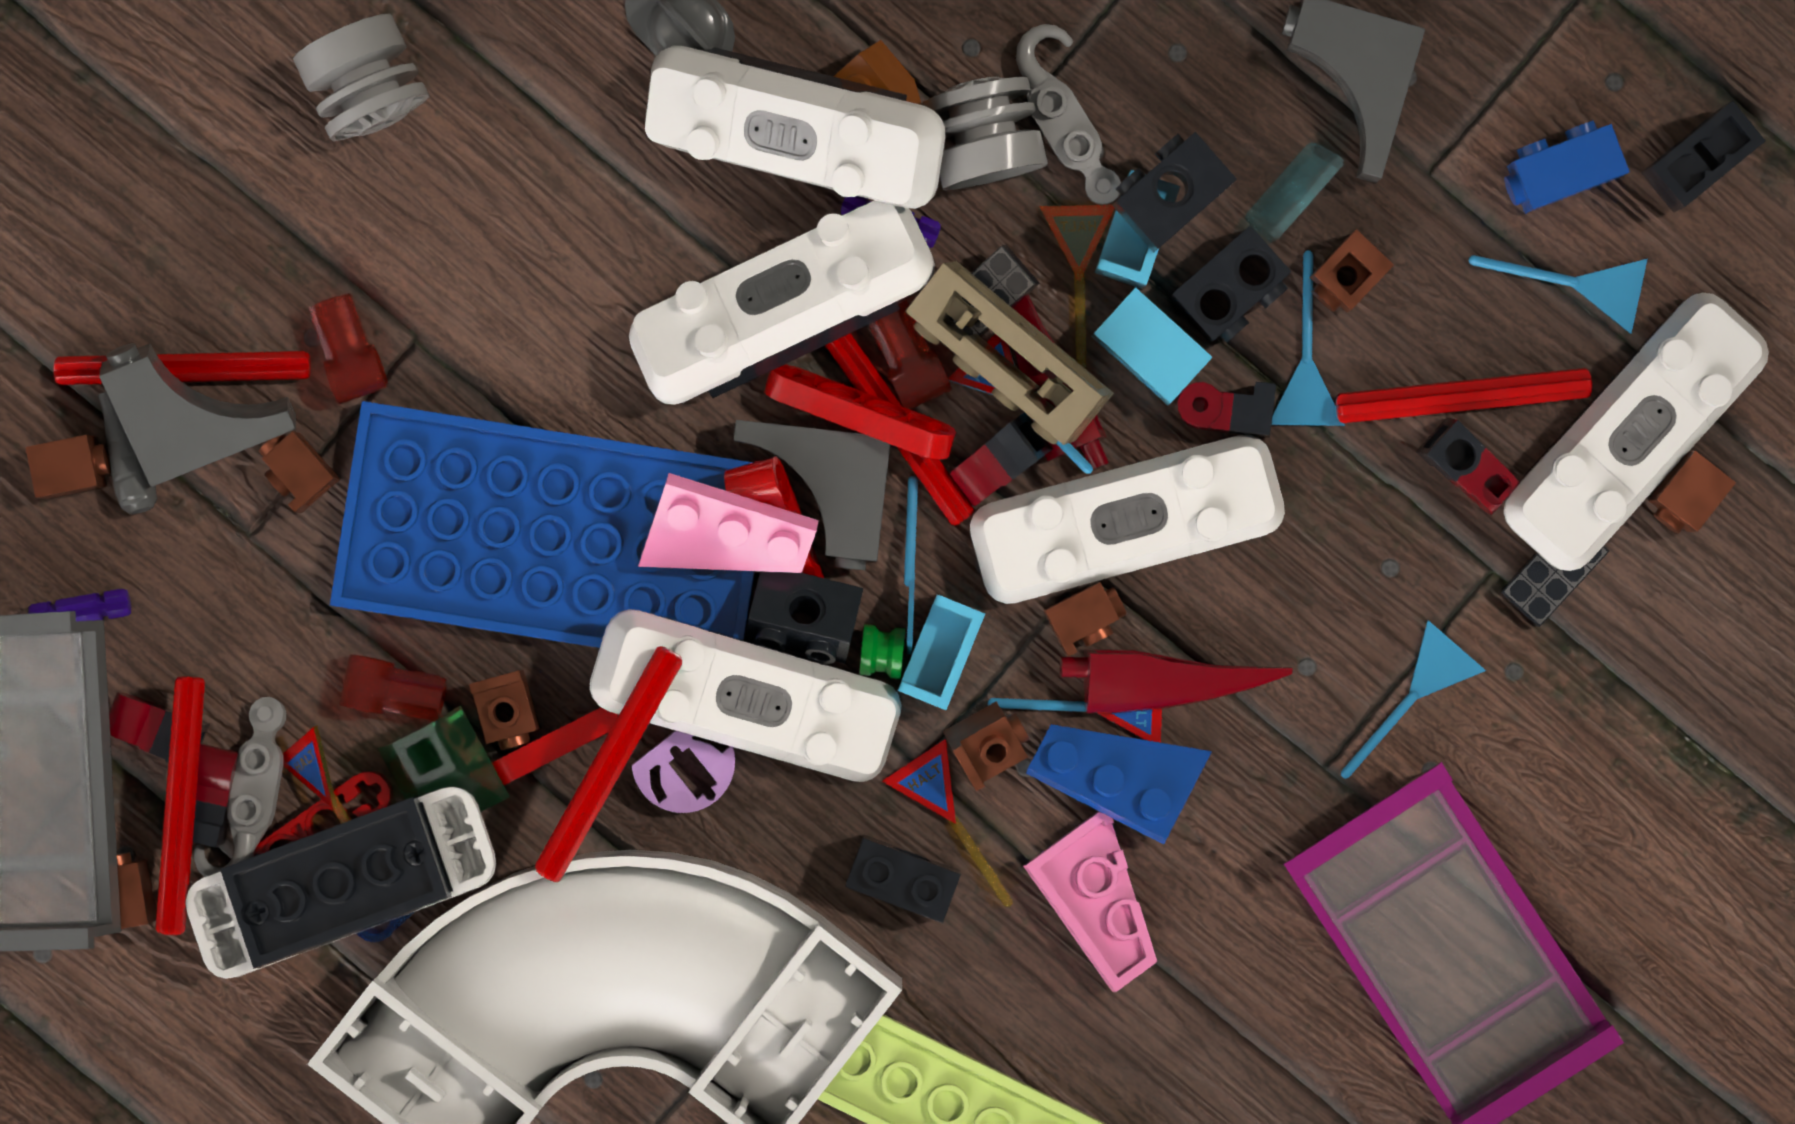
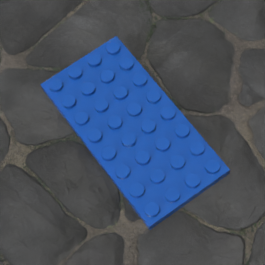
(518, 529)

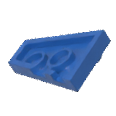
(1120, 776)

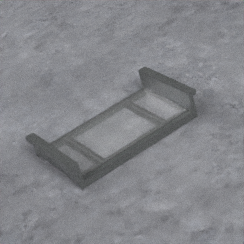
(55, 785)

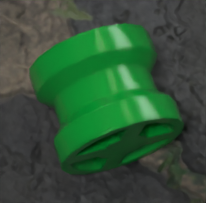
(882, 651)

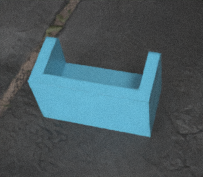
(1124, 253)
(1151, 346)
(941, 652)

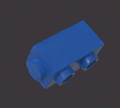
(1566, 169)

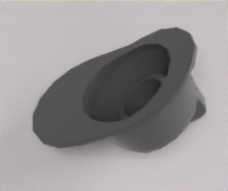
(680, 23)

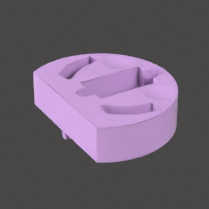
(678, 795)

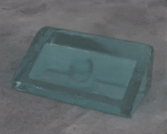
(1293, 191)

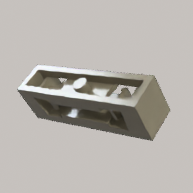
(1015, 390)

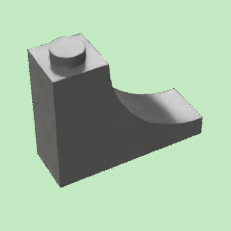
(1367, 59)
(175, 425)
(845, 477)

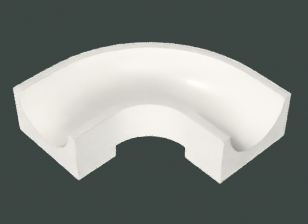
(611, 967)

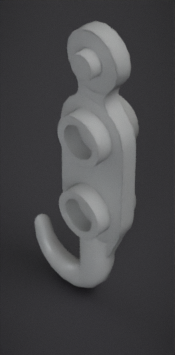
(1063, 118)
(254, 785)

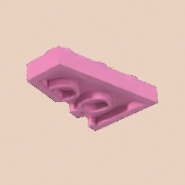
(724, 531)
(1093, 896)

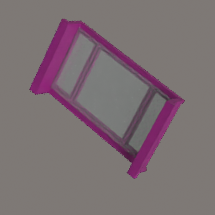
(1452, 952)

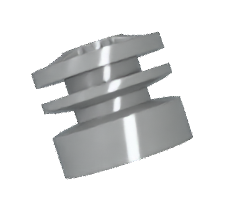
(357, 68)
(986, 133)

